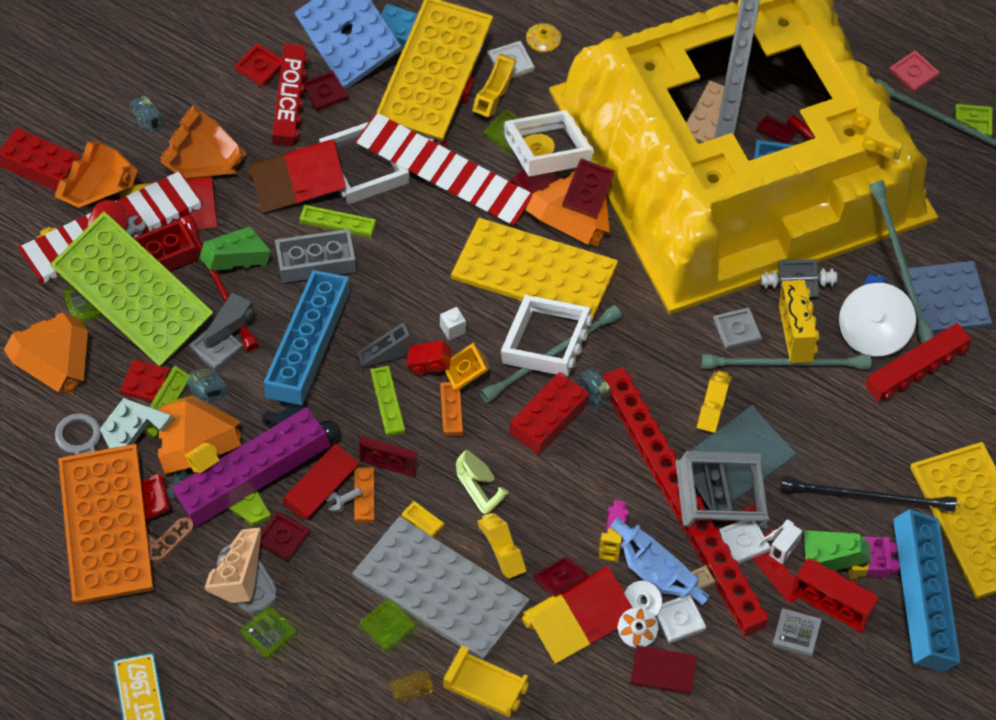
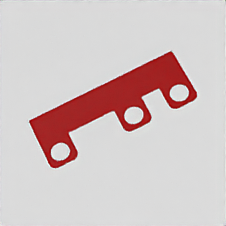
(774, 570)

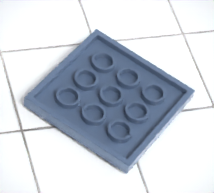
(950, 296)

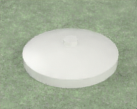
(877, 320)

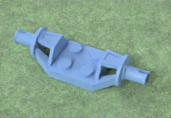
(657, 564)

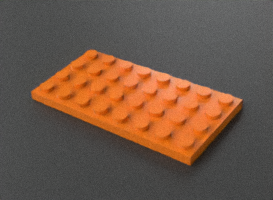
(105, 524)

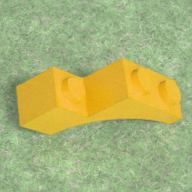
(496, 86)
(875, 137)
(714, 401)
(500, 539)

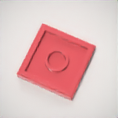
(914, 71)

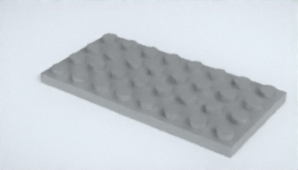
(441, 588)

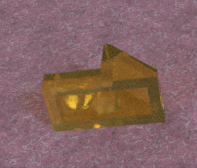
(411, 686)

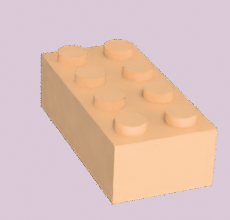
(706, 113)

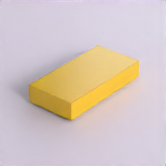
(422, 519)

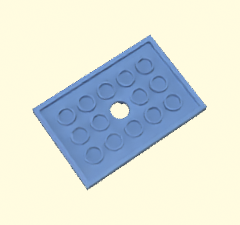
(351, 54)

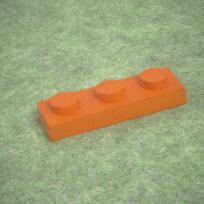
(451, 410)
(364, 503)

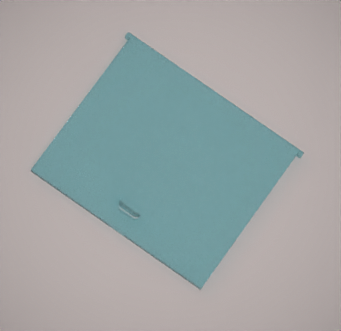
(748, 434)

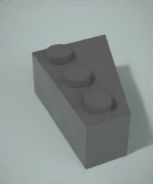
(714, 486)

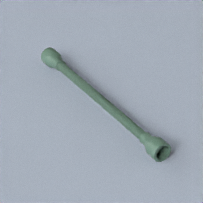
(892, 93)
(878, 190)
(711, 361)
(491, 392)

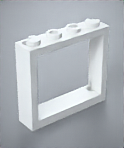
(550, 162)
(376, 186)
(542, 362)

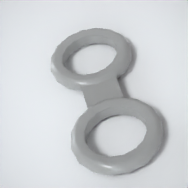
(79, 449)

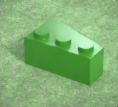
(235, 249)
(837, 549)

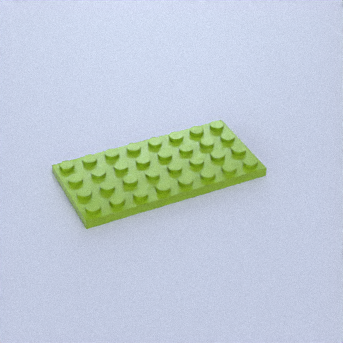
(131, 289)

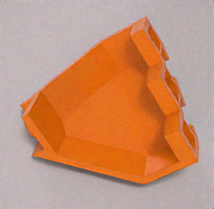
(201, 147)
(96, 176)
(547, 207)
(52, 351)
(192, 425)

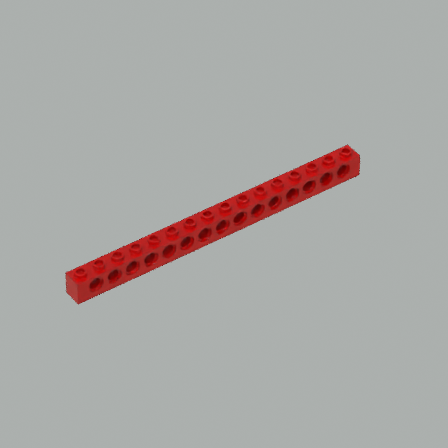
(747, 622)

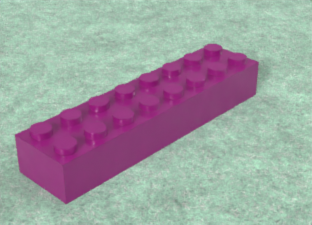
(251, 467)

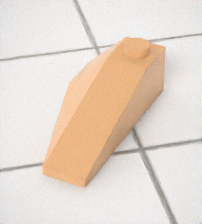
(237, 570)

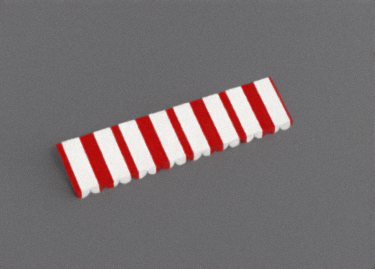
(444, 168)
(151, 204)

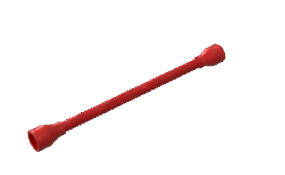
(249, 341)

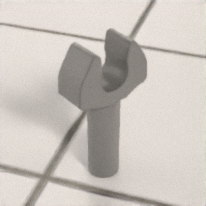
(134, 228)
(341, 500)

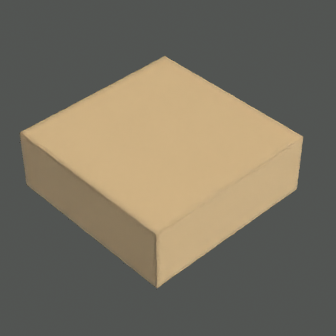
(705, 578)

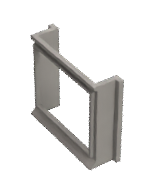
(687, 488)

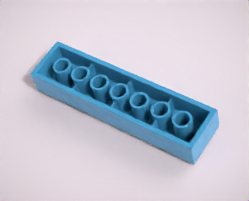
(307, 337)
(926, 591)

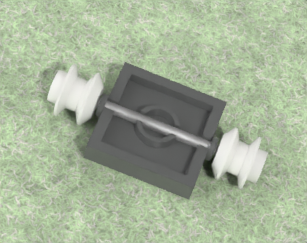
(799, 270)

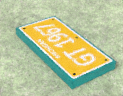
(139, 688)

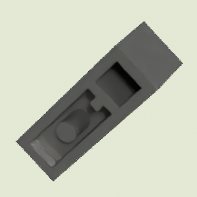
(229, 319)
(389, 346)

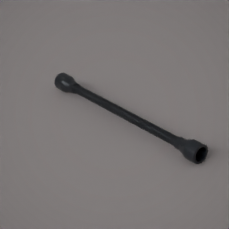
(945, 503)

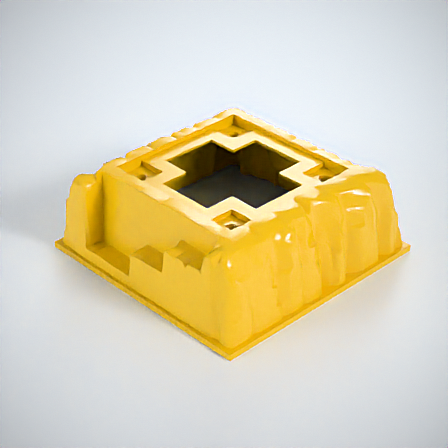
(702, 210)

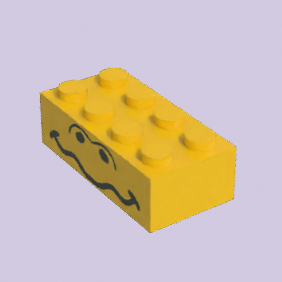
(798, 321)

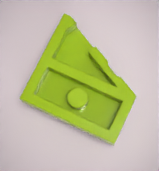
(975, 117)
(251, 509)

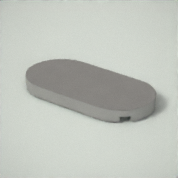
(264, 591)

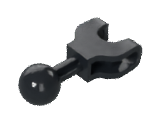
(271, 419)

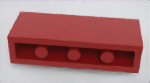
(319, 482)

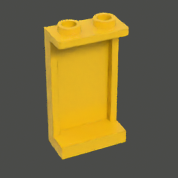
(485, 683)

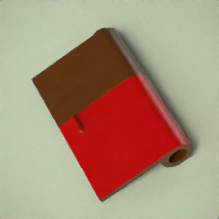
(297, 176)

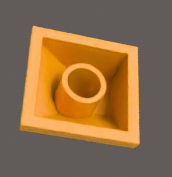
(466, 366)

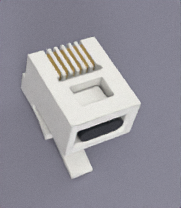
(785, 543)

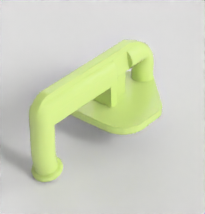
(470, 469)

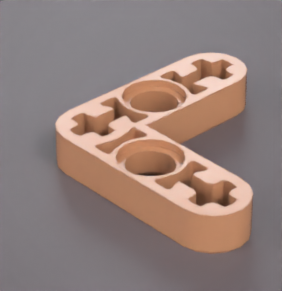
(168, 550)

